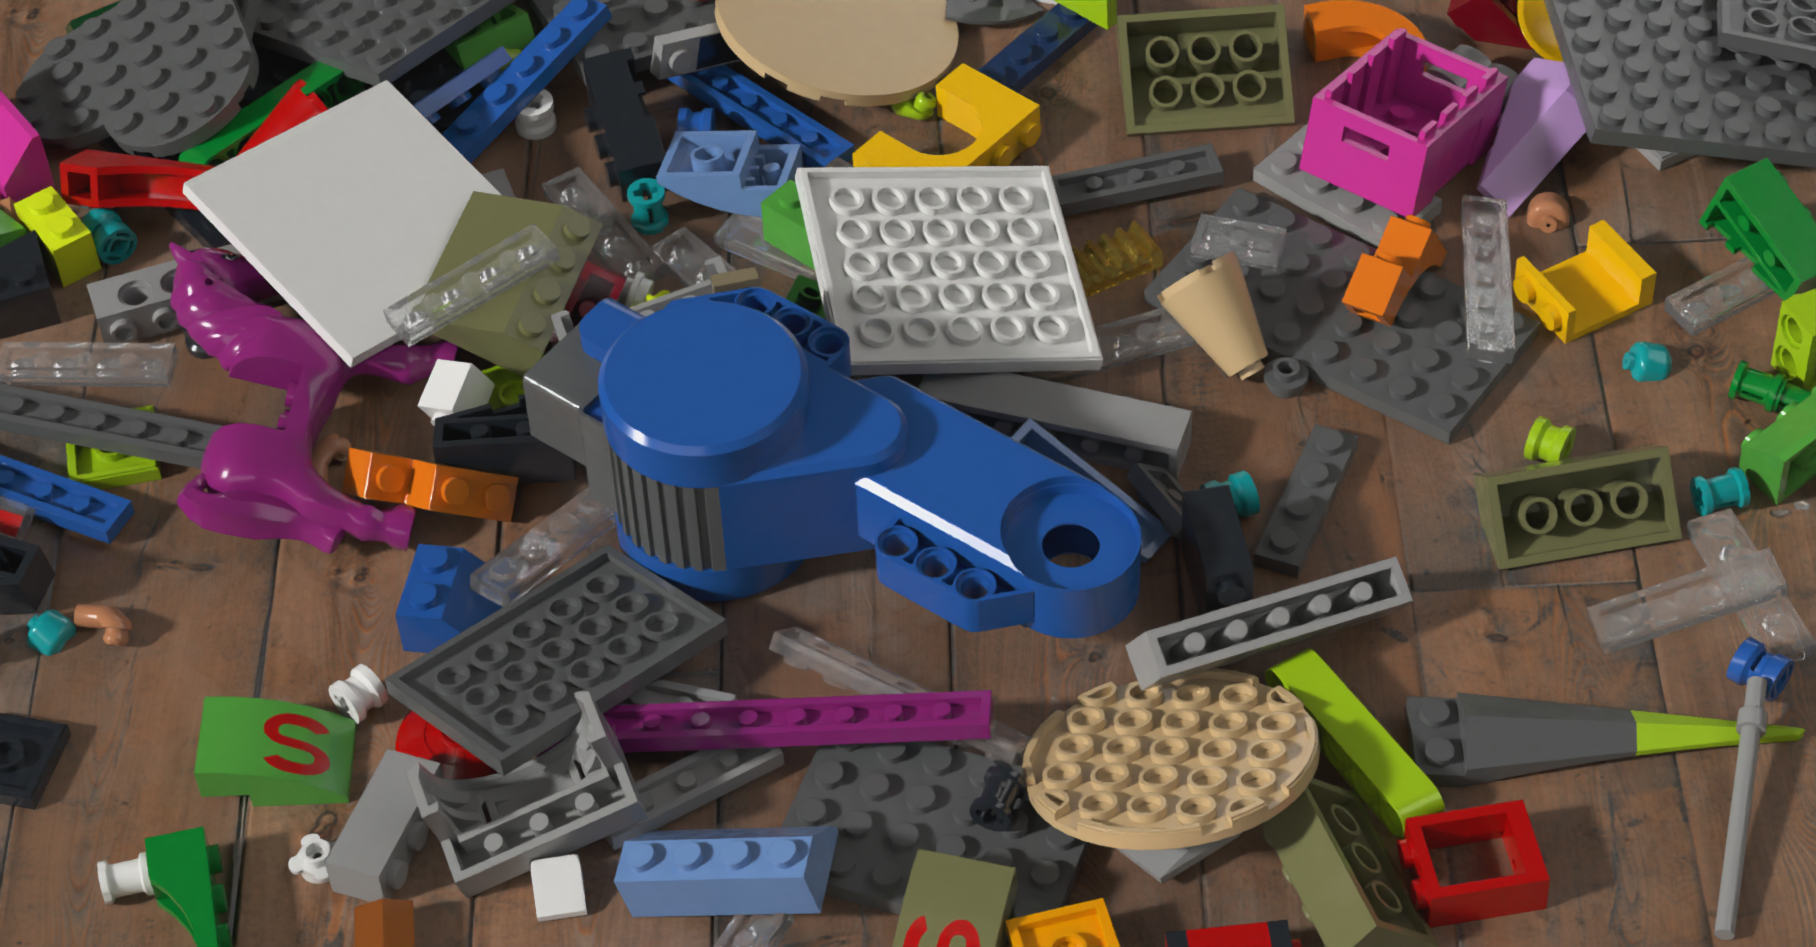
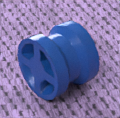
(696, 121)

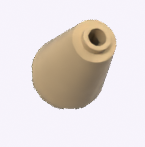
(1219, 315)

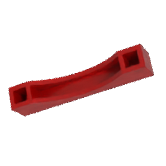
(126, 180)

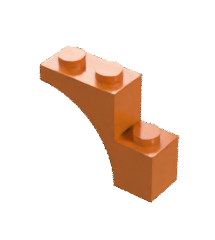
(1385, 279)
(429, 485)

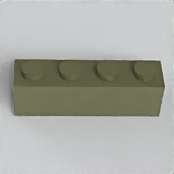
(1578, 506)
(1344, 872)

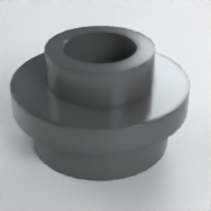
(1285, 377)

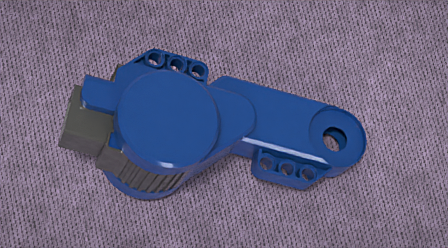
(748, 448)

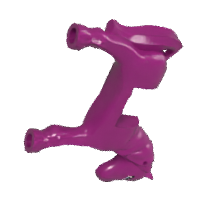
(265, 476)

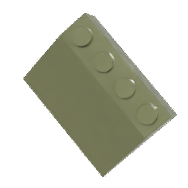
(1205, 70)
(518, 322)

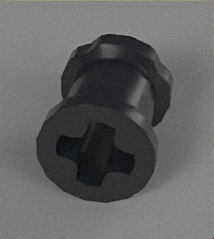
(981, 807)

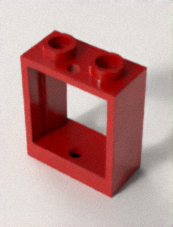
(1479, 899)

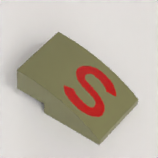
(955, 902)

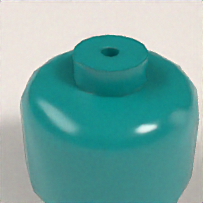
(1647, 361)
(49, 632)

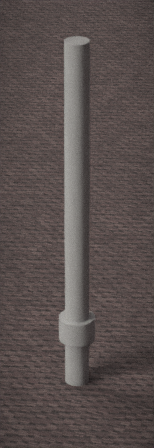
(1751, 727)

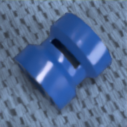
(1754, 660)

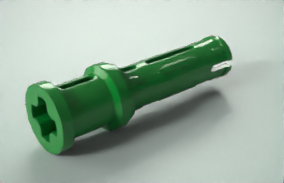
(1764, 388)

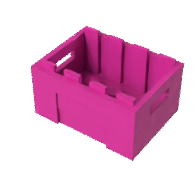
(1399, 130)

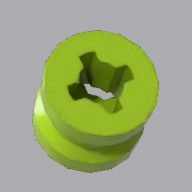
(1549, 441)

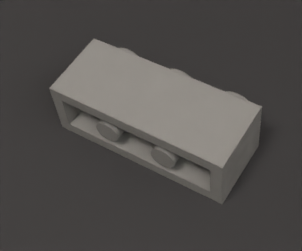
(381, 832)

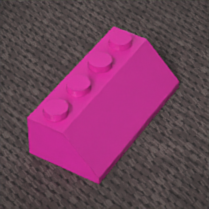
(22, 155)

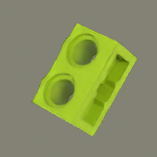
(1796, 340)

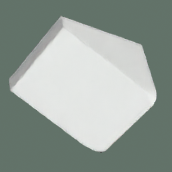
(558, 887)

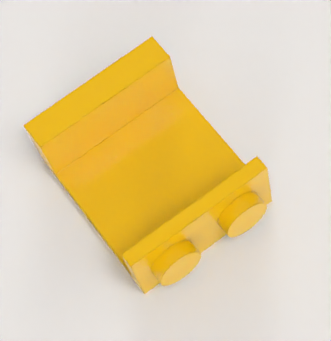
(1588, 288)

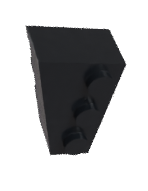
(25, 288)

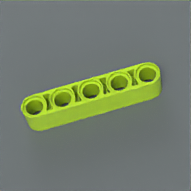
(1358, 743)

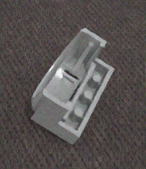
(534, 809)

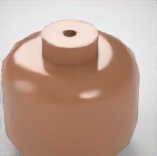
(1548, 212)

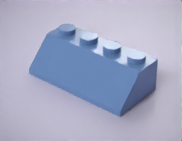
(726, 871)

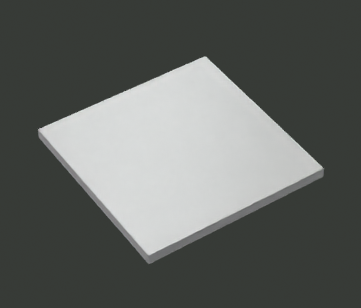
(344, 213)
(947, 269)

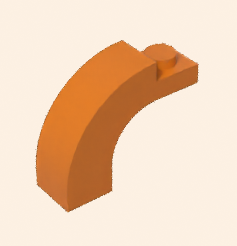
(1350, 27)

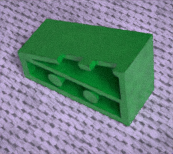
(1768, 226)

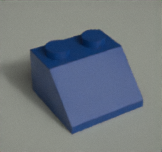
(439, 598)

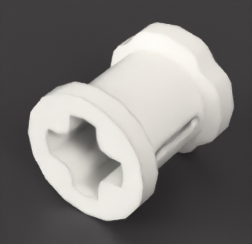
(124, 878)

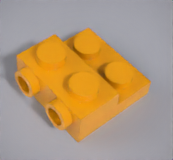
(1068, 926)

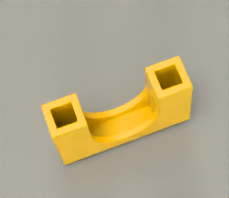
(976, 104)

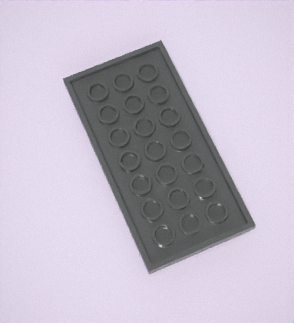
(1405, 370)

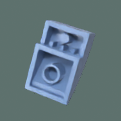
(727, 169)

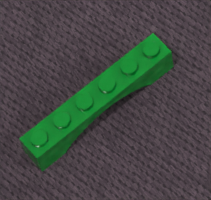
(185, 884)

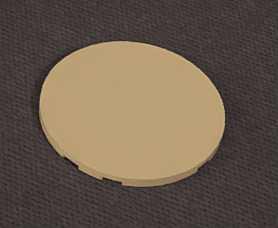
(843, 48)
(1171, 761)

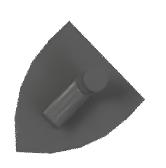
(991, 11)

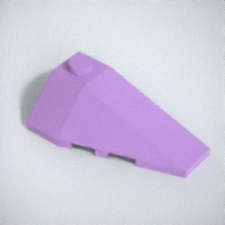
(1532, 132)

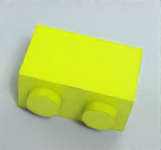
(61, 235)

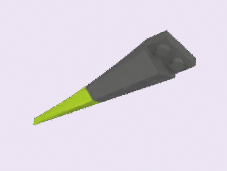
(1502, 737)

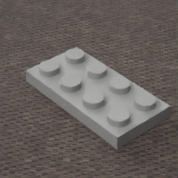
(1324, 200)

